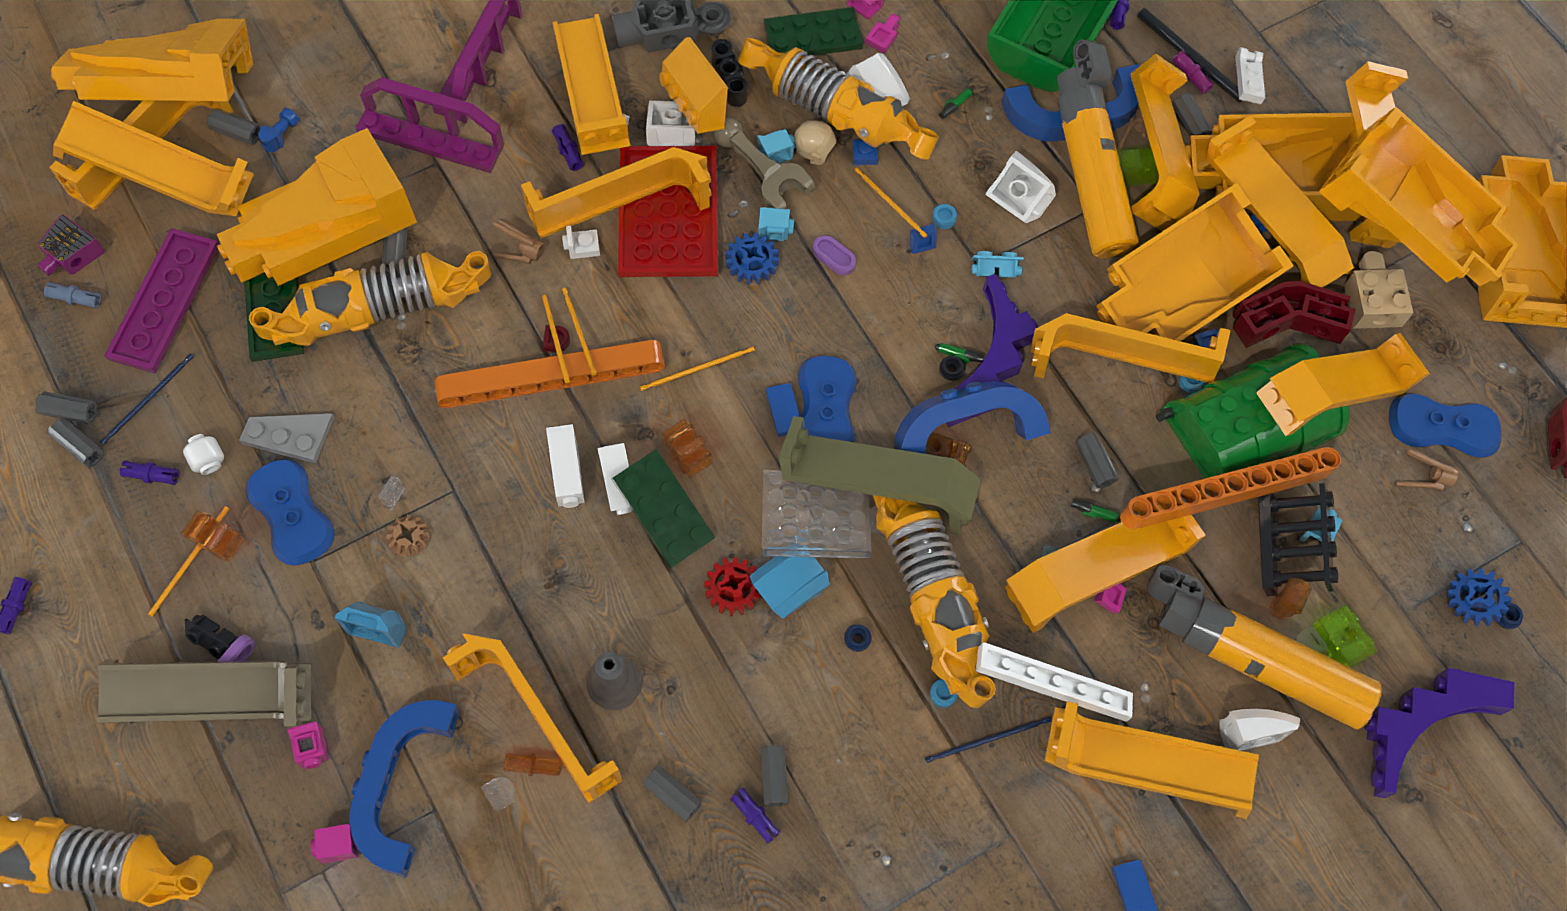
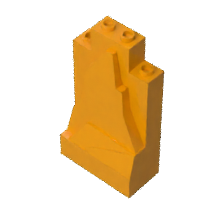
(160, 67)
(1301, 144)
(1423, 199)
(323, 215)
(1536, 218)
(1192, 270)

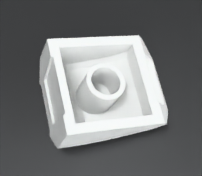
(881, 76)
(668, 125)
(1022, 189)
(1256, 728)

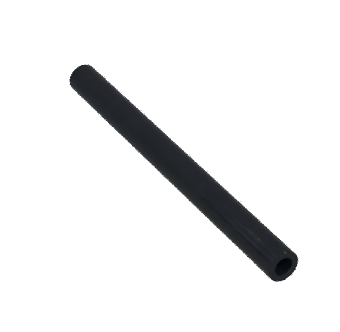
(1180, 45)

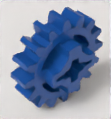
(753, 261)
(1477, 586)

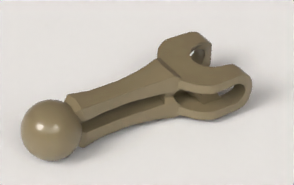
(775, 177)

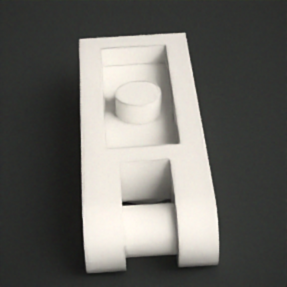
(1250, 75)

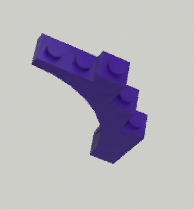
(1010, 333)
(1419, 708)

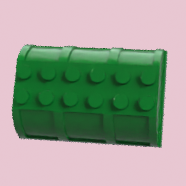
(1038, 37)
(1230, 427)

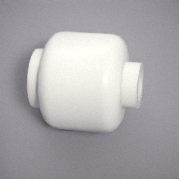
(203, 454)

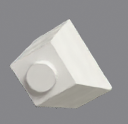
(613, 461)
(565, 465)

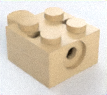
(1378, 294)

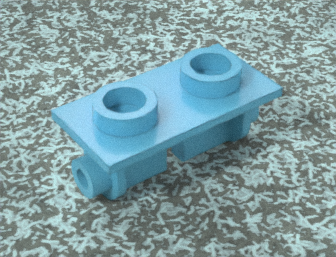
(987, 263)

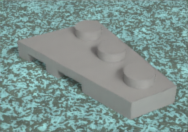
(289, 435)

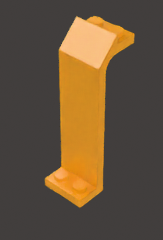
(591, 85)
(1370, 99)
(152, 161)
(94, 184)
(1176, 188)
(617, 189)
(1280, 204)
(1129, 347)
(1341, 381)
(1096, 565)
(481, 651)
(1152, 761)

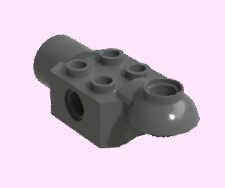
(668, 22)

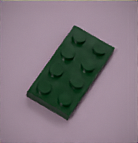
(815, 32)
(266, 293)
(663, 508)

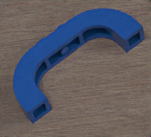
(1047, 125)
(975, 398)
(379, 765)

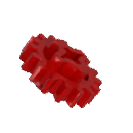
(723, 590)

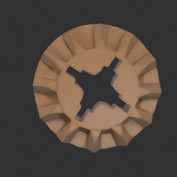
(403, 546)

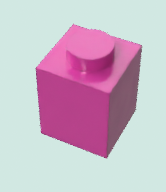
(333, 844)

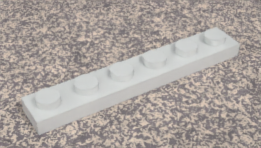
(1054, 682)

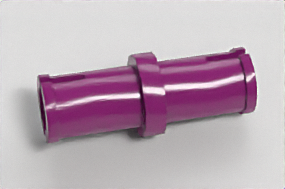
(1193, 72)

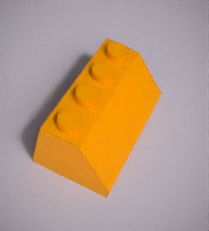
(695, 87)

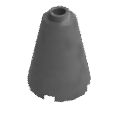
(613, 681)

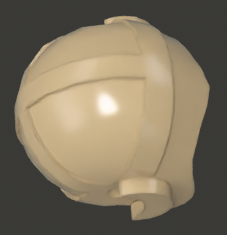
(814, 141)

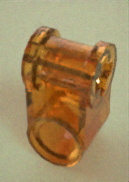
(948, 447)

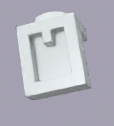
(581, 243)

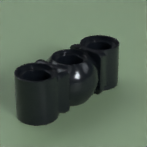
(730, 72)

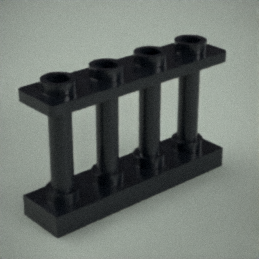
(1271, 529)

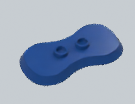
(827, 390)
(1425, 423)
(295, 524)

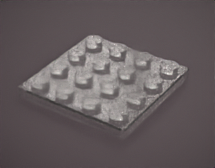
(813, 520)

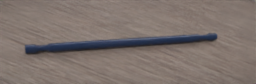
(146, 399)
(987, 739)

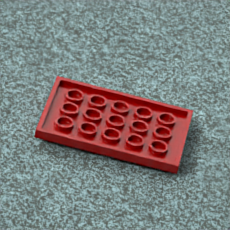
(667, 230)

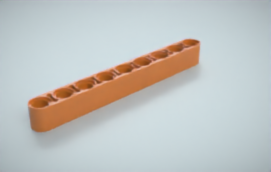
(546, 374)
(1315, 466)

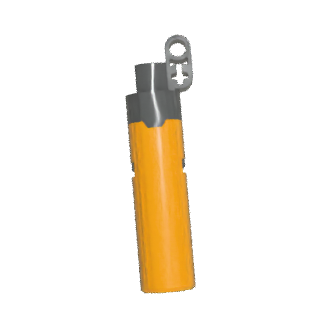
(1094, 152)
(1262, 651)

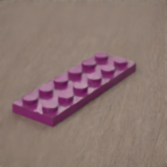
(162, 301)

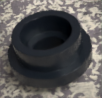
(956, 363)

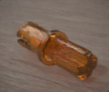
(532, 765)

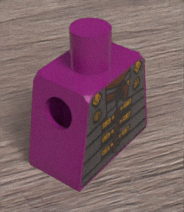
(67, 247)

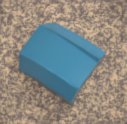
(790, 582)
(372, 623)

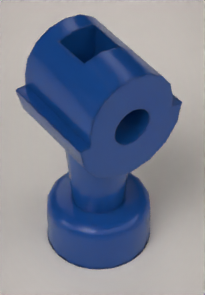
(272, 136)

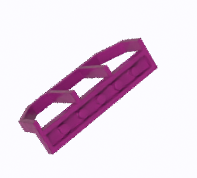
(483, 40)
(428, 140)

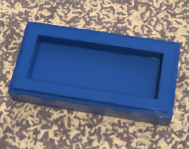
(782, 407)
(1134, 887)

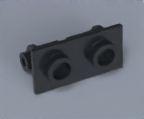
(202, 631)

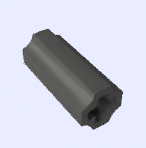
(1191, 115)
(233, 126)
(394, 247)
(66, 407)
(76, 442)
(1097, 460)
(774, 776)
(672, 793)

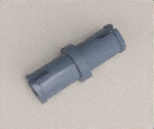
(72, 295)

